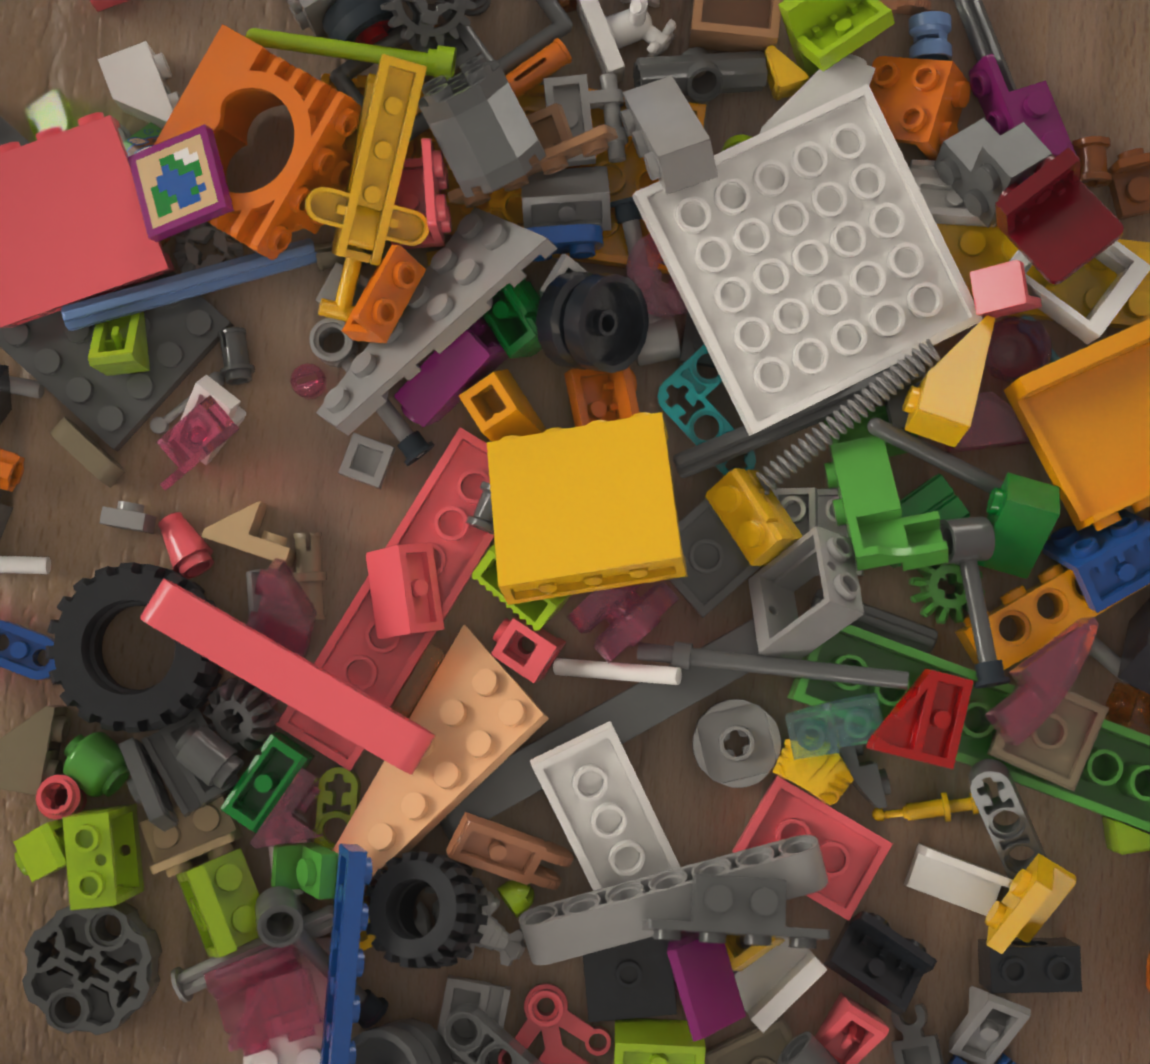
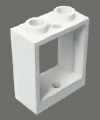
(1130, 272)

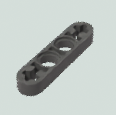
(1003, 836)

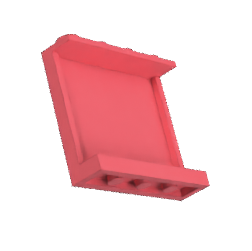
(70, 221)

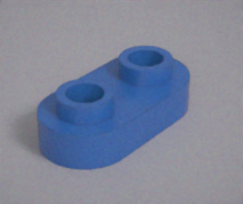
(575, 239)
(23, 651)

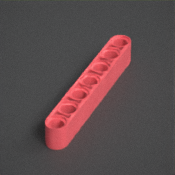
(287, 676)

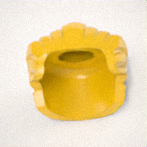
(822, 775)

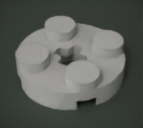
(757, 756)

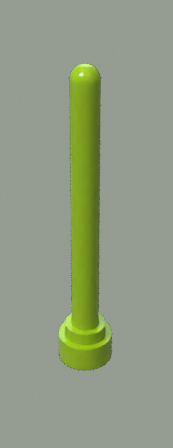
(438, 61)

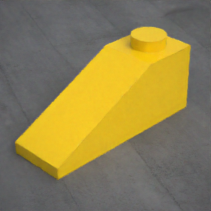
(948, 394)

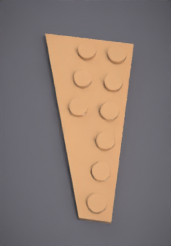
(477, 724)

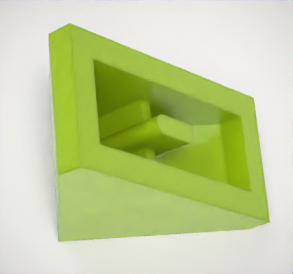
(120, 346)

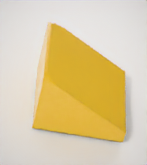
(783, 74)

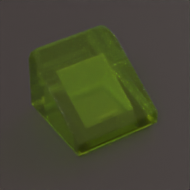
(50, 112)

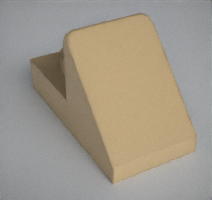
(241, 532)

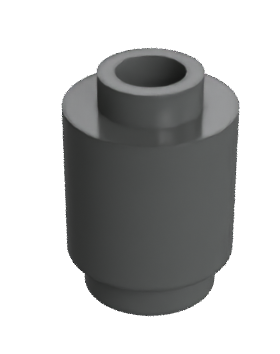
(208, 756)

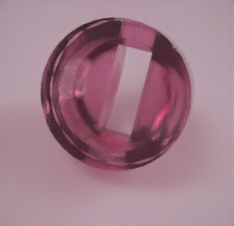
(309, 389)

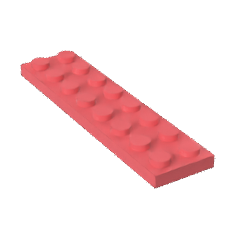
(386, 664)

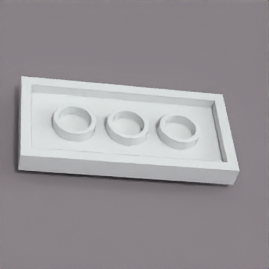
(604, 809)

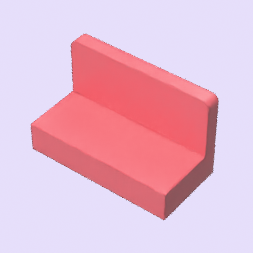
(404, 590)

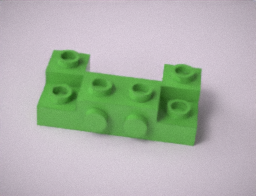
(872, 506)

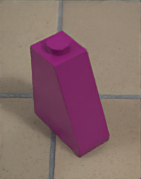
(450, 373)

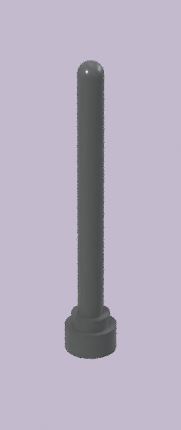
(933, 455)

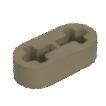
(87, 452)

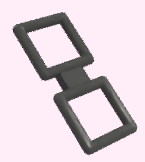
(467, 46)

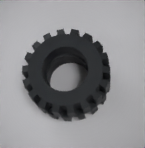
(393, 905)

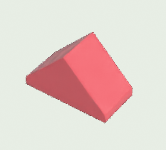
(851, 1030)

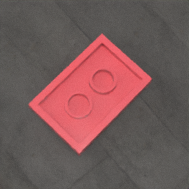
(848, 849)

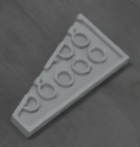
(447, 301)

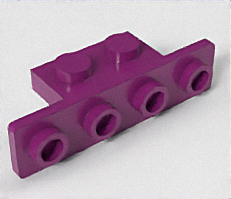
(1028, 105)

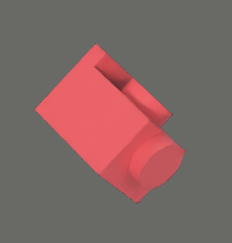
(509, 648)

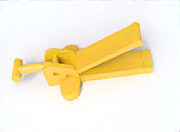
(367, 211)

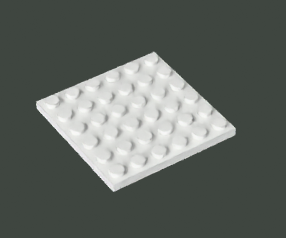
(808, 259)

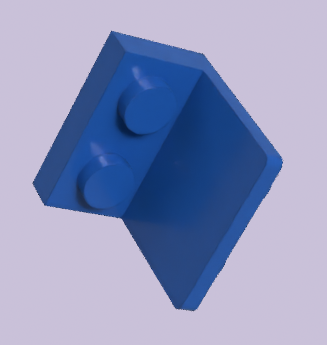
(1106, 561)

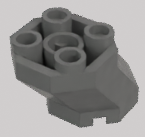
(480, 126)

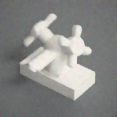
(620, 30)

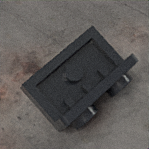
(879, 960)

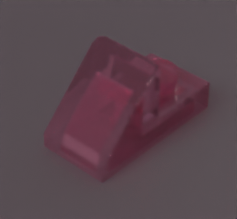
(282, 823)

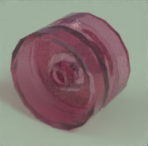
(626, 612)

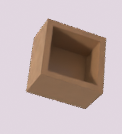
(735, 25)

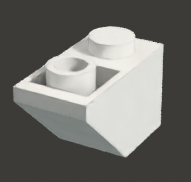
(139, 83)

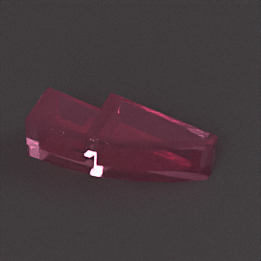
(1043, 682)

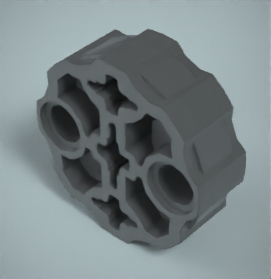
(80, 937)

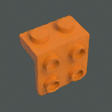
(920, 99)

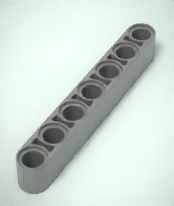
(616, 912)

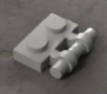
(577, 105)

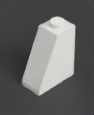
(823, 87)

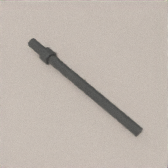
(685, 656)

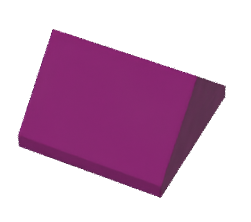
(705, 985)

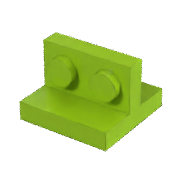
(831, 29)
(221, 902)

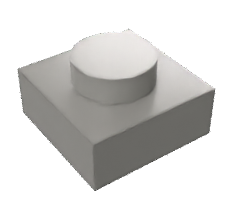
(367, 460)
(128, 516)

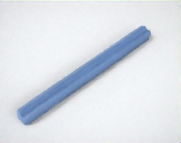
(185, 285)

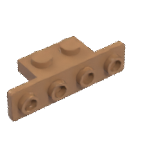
(558, 144)

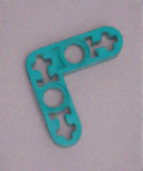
(698, 389)

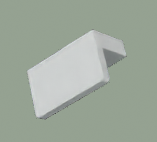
(954, 879)
(777, 982)

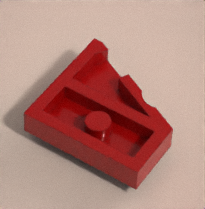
(926, 720)

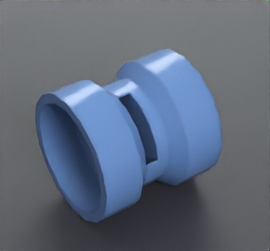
(930, 35)

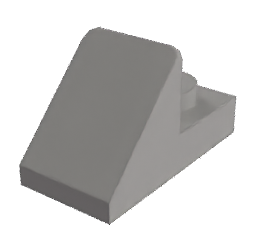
(987, 1027)

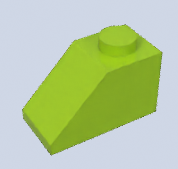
(41, 851)

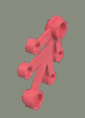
(549, 1024)

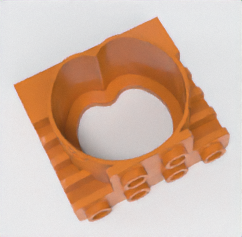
(227, 94)

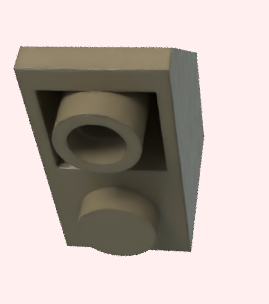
(32, 750)

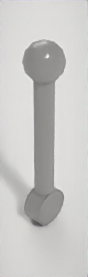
(161, 425)

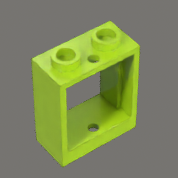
(94, 859)

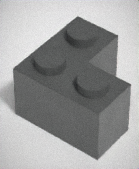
(984, 164)

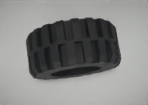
(81, 662)

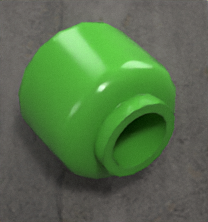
(96, 764)

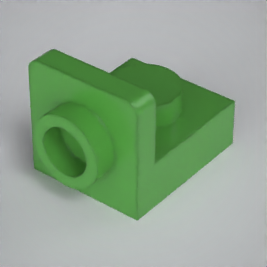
(306, 868)

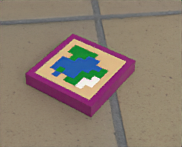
(180, 183)

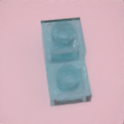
(833, 725)

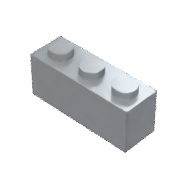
(668, 135)

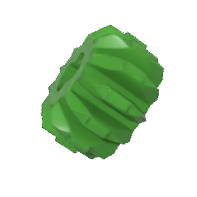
(935, 597)

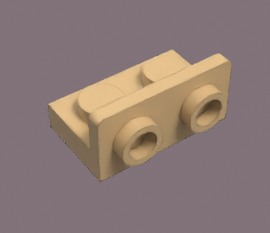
(202, 832)

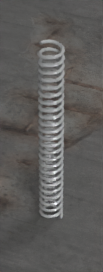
(846, 419)

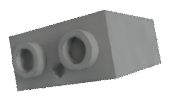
(774, 588)

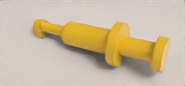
(929, 809)

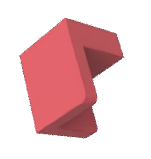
(1002, 290)

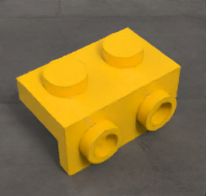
(1029, 903)

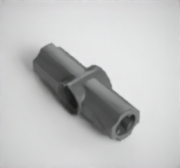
(724, 72)

